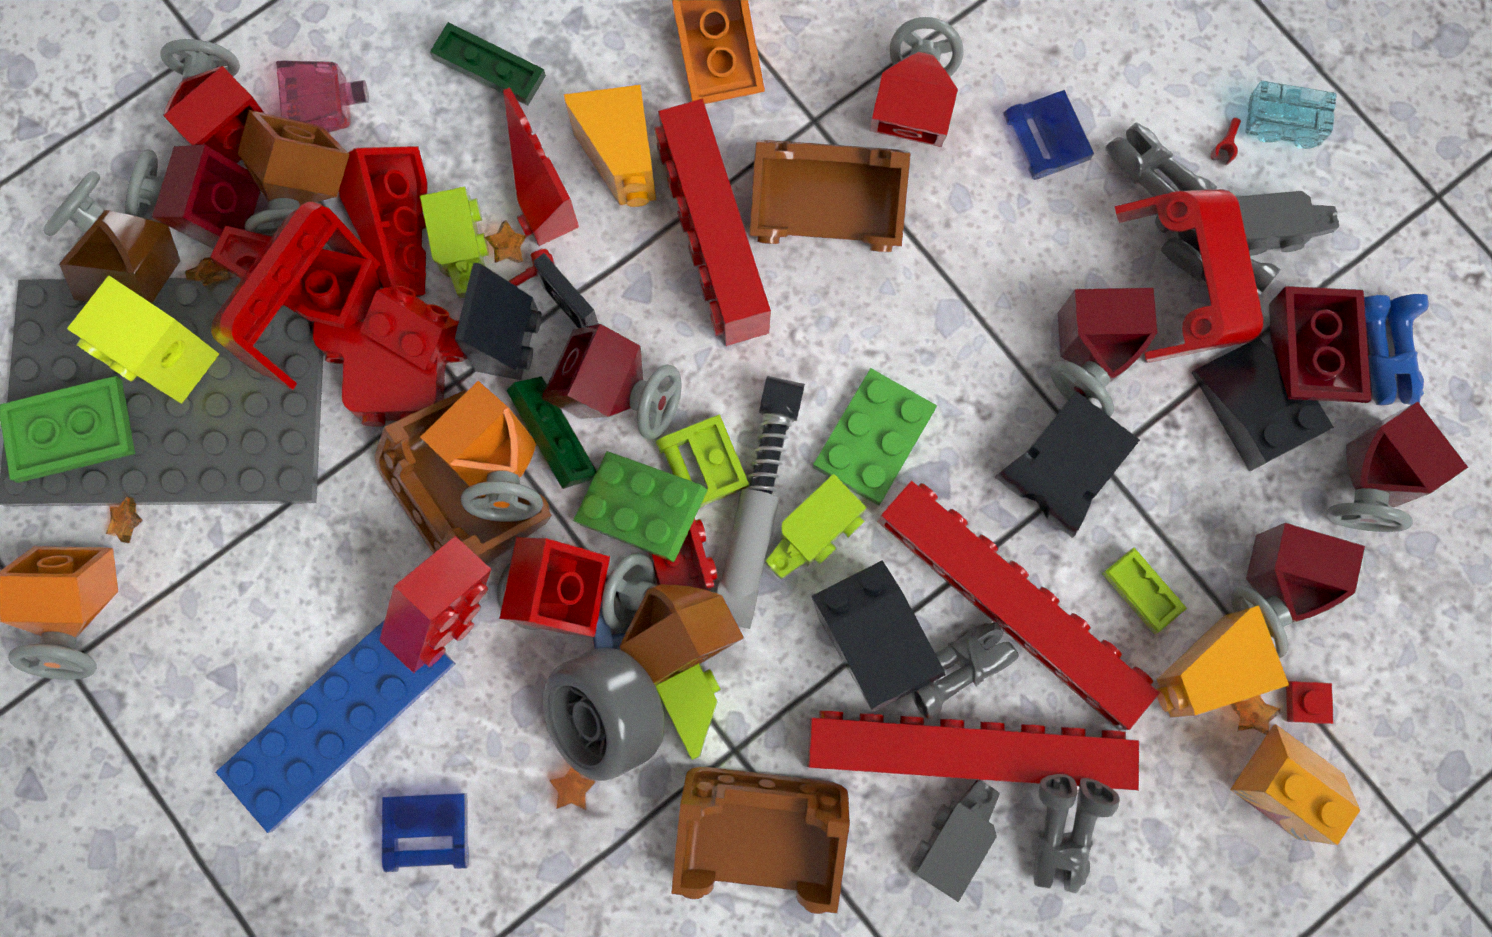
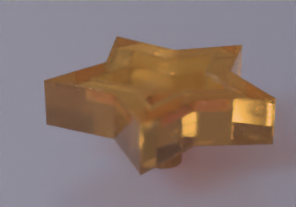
(506, 243)
(207, 272)
(123, 520)
(1255, 714)
(572, 789)

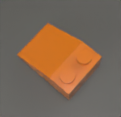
(718, 49)

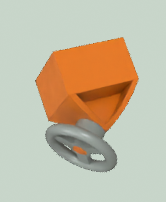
(489, 453)
(56, 597)

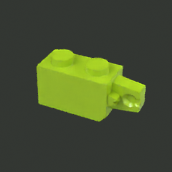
(454, 234)
(814, 527)

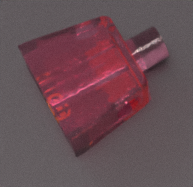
(318, 93)

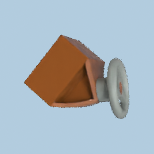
(290, 165)
(666, 623)

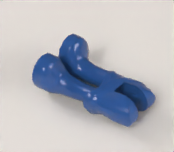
(1401, 315)

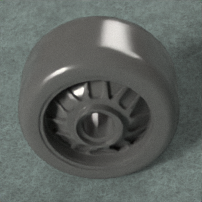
(603, 713)

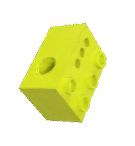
(141, 340)

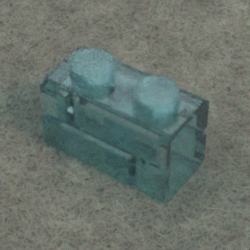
(1290, 114)

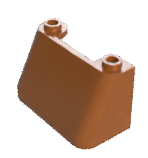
(829, 192)
(433, 491)
(762, 834)

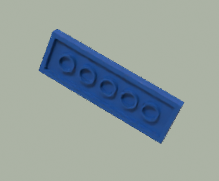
(325, 729)

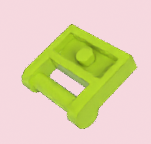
(713, 455)

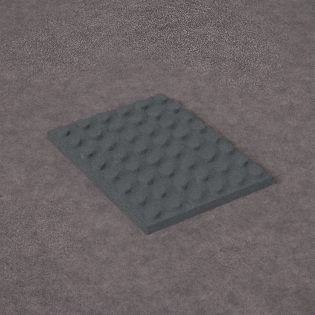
(225, 444)

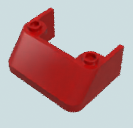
(1227, 265)
(273, 279)

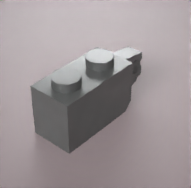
(1284, 221)
(958, 842)

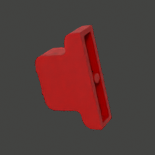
(380, 382)

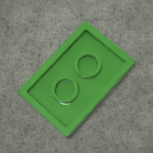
(66, 429)
(874, 436)
(640, 505)

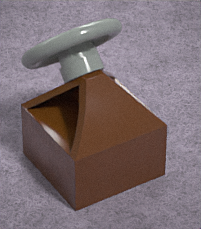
(114, 244)

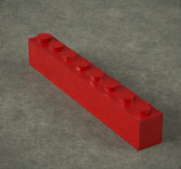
(1019, 607)
(970, 753)

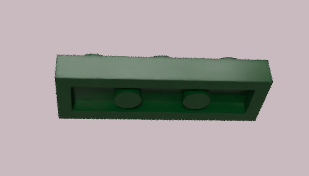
(487, 63)
(551, 433)

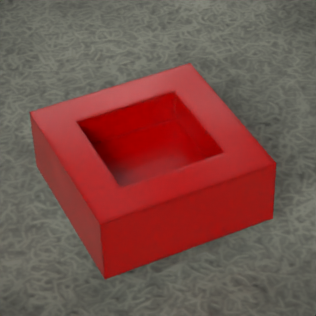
(1309, 702)

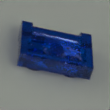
(1058, 129)
(425, 817)

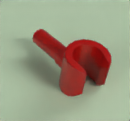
(1228, 142)
(530, 272)

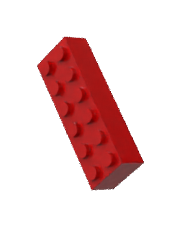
(712, 223)

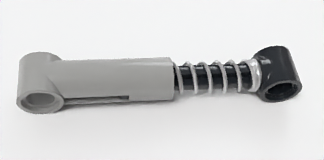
(756, 503)

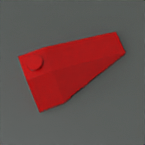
(539, 190)
(385, 206)
(332, 290)

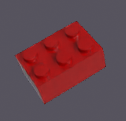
(435, 605)

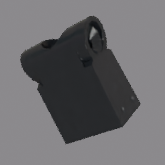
(1070, 462)

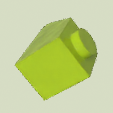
(691, 705)

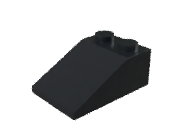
(497, 325)
(1254, 405)
(877, 636)

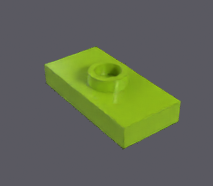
(1144, 591)

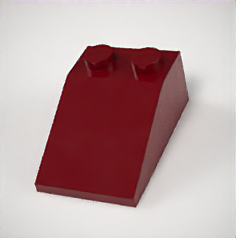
(1321, 343)

